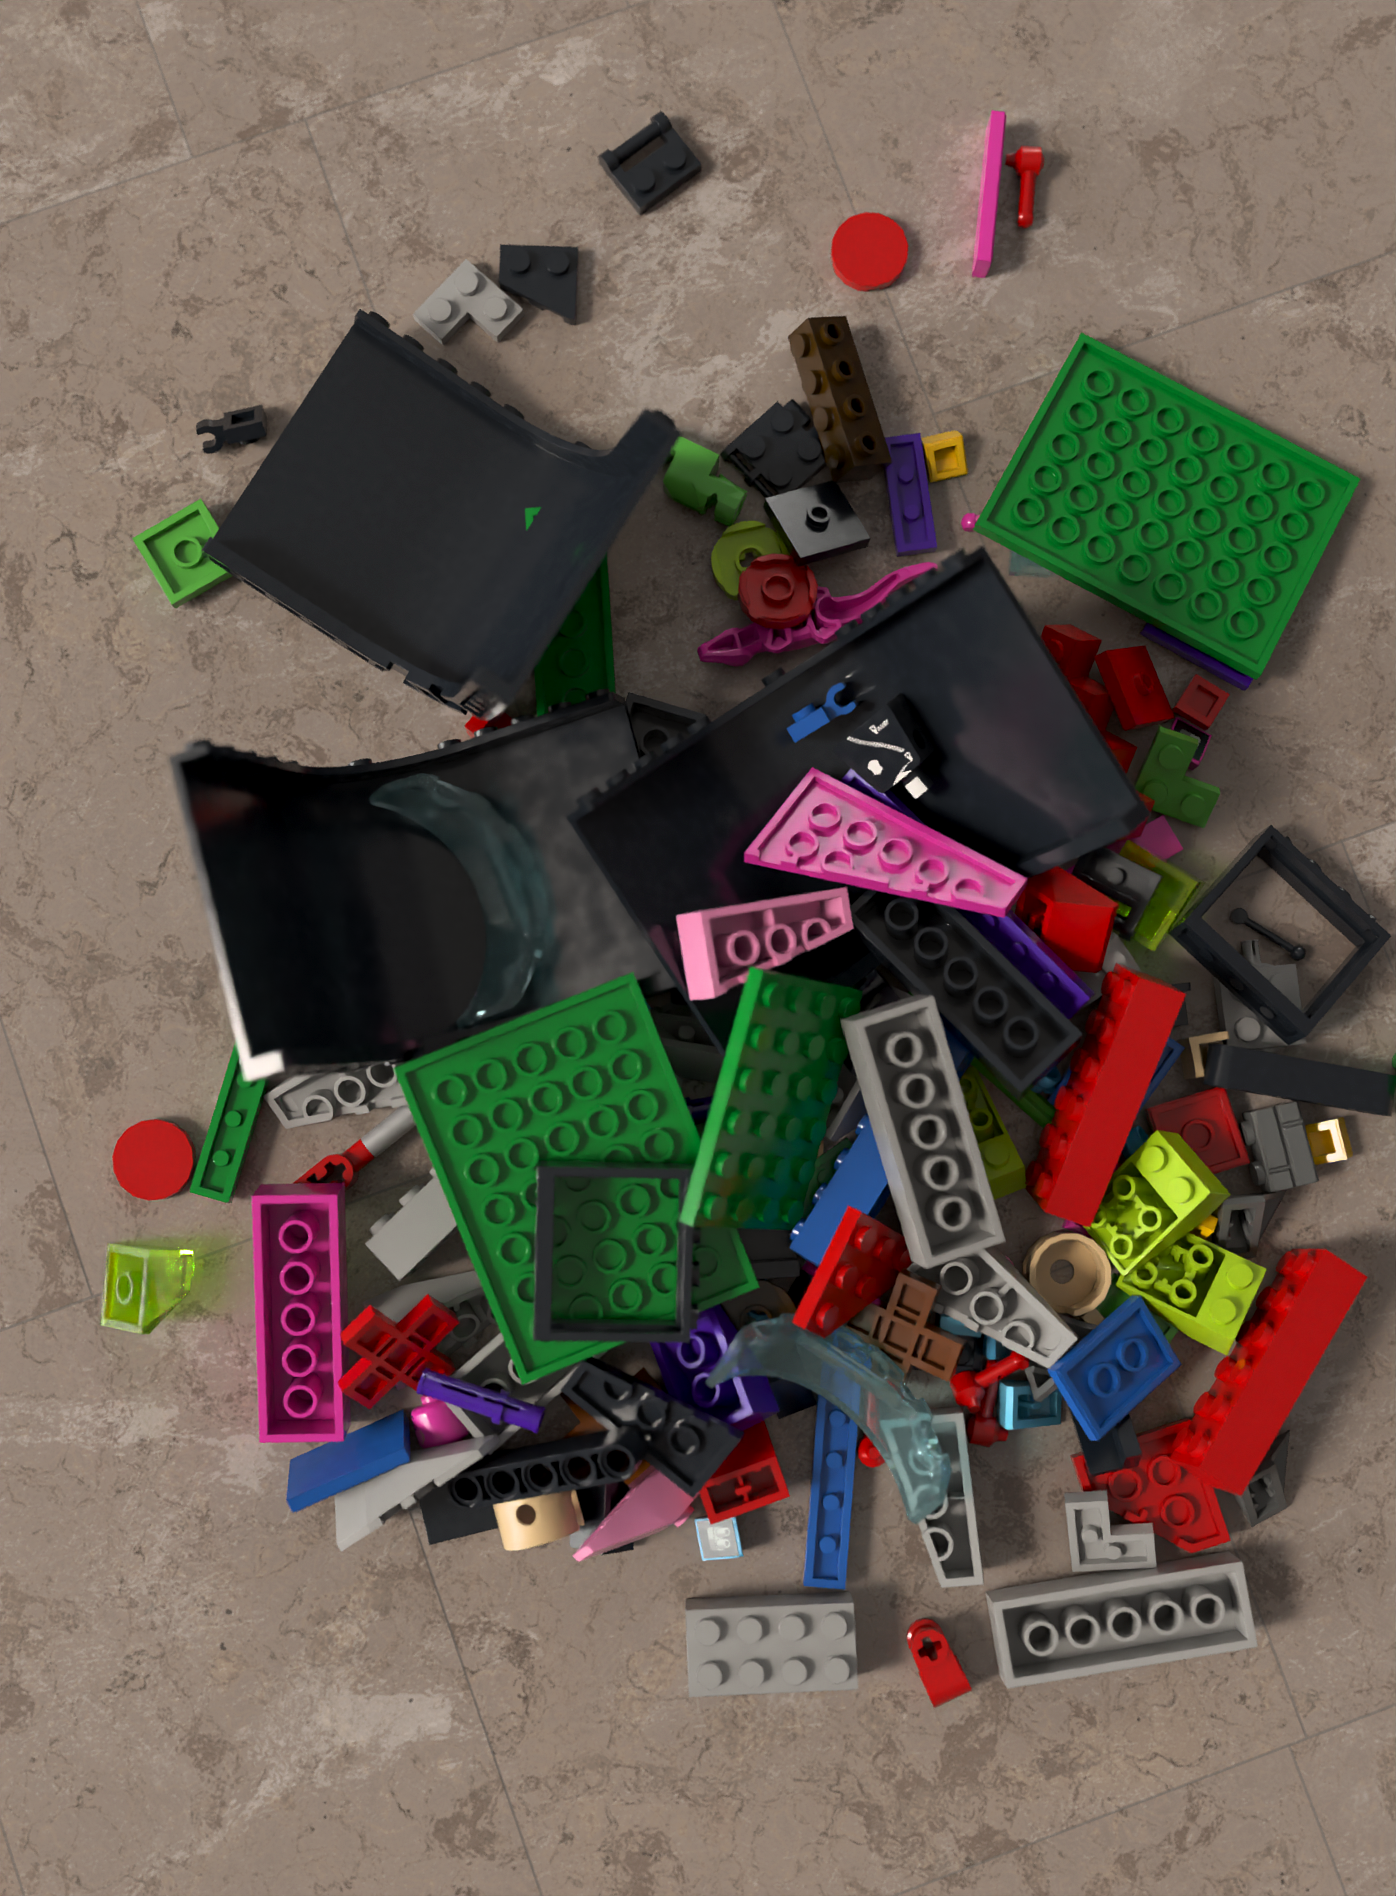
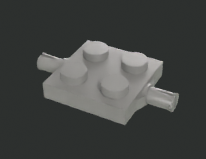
(1242, 1024)

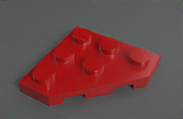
(853, 1273)
(1161, 1493)

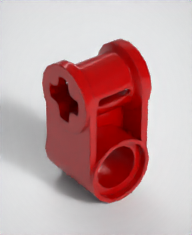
(936, 1665)

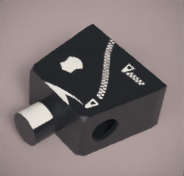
(889, 749)

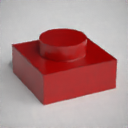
(1200, 702)

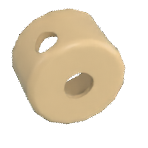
(1090, 1272)
(538, 1519)

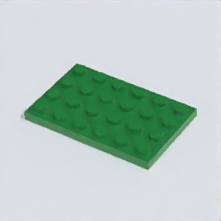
(771, 1103)

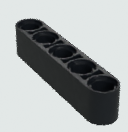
(1299, 1079)
(562, 1458)

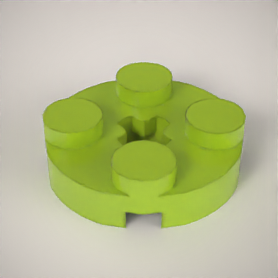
(732, 547)

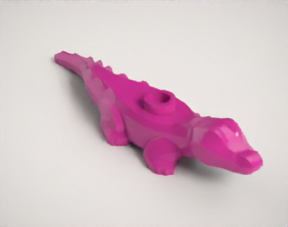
(739, 645)

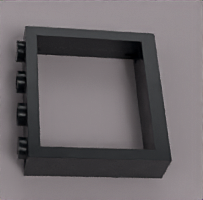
(1244, 979)
(610, 1329)

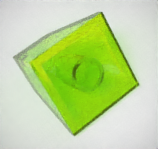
(1171, 900)
(143, 1285)

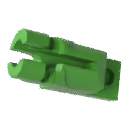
(694, 484)

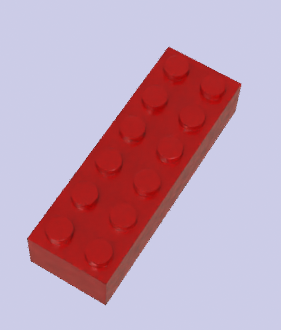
(1102, 1093)
(1267, 1368)

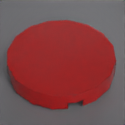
(869, 251)
(777, 591)
(154, 1159)

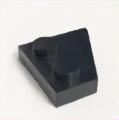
(542, 276)

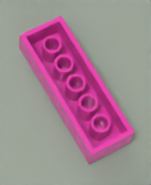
(301, 1311)

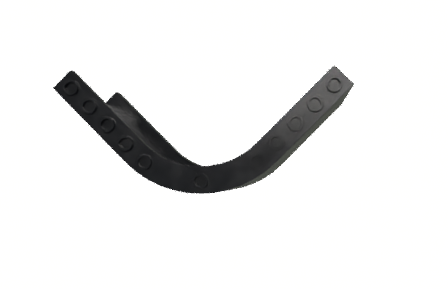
(404, 519)
(1010, 769)
(358, 928)

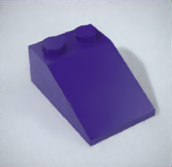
(688, 1365)

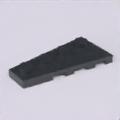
(680, 1438)

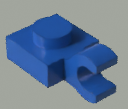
(810, 718)

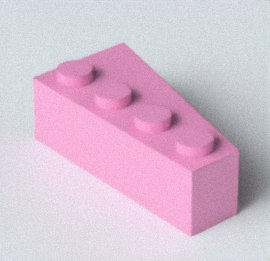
(763, 934)

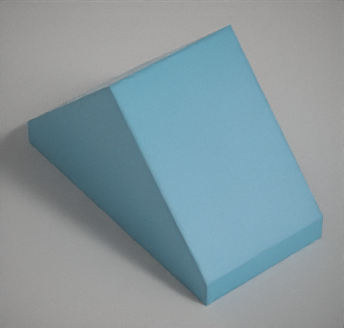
(1019, 1410)

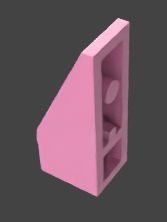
(639, 1514)

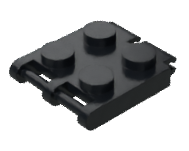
(778, 450)

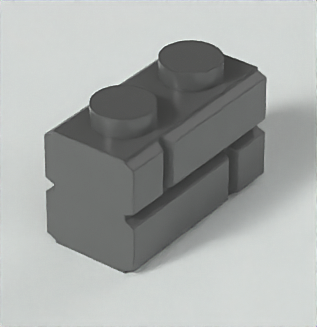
(1278, 1147)

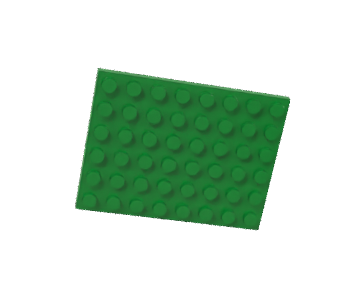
(1168, 505)
(568, 1086)

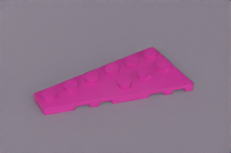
(860, 842)

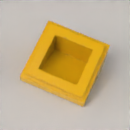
(944, 456)
(1329, 1140)

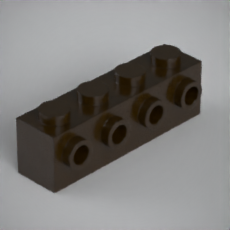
(839, 399)

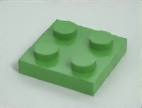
(176, 556)

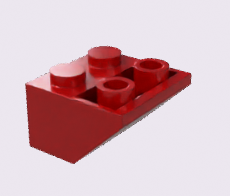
(1068, 918)
(746, 1478)

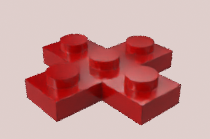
(395, 1349)

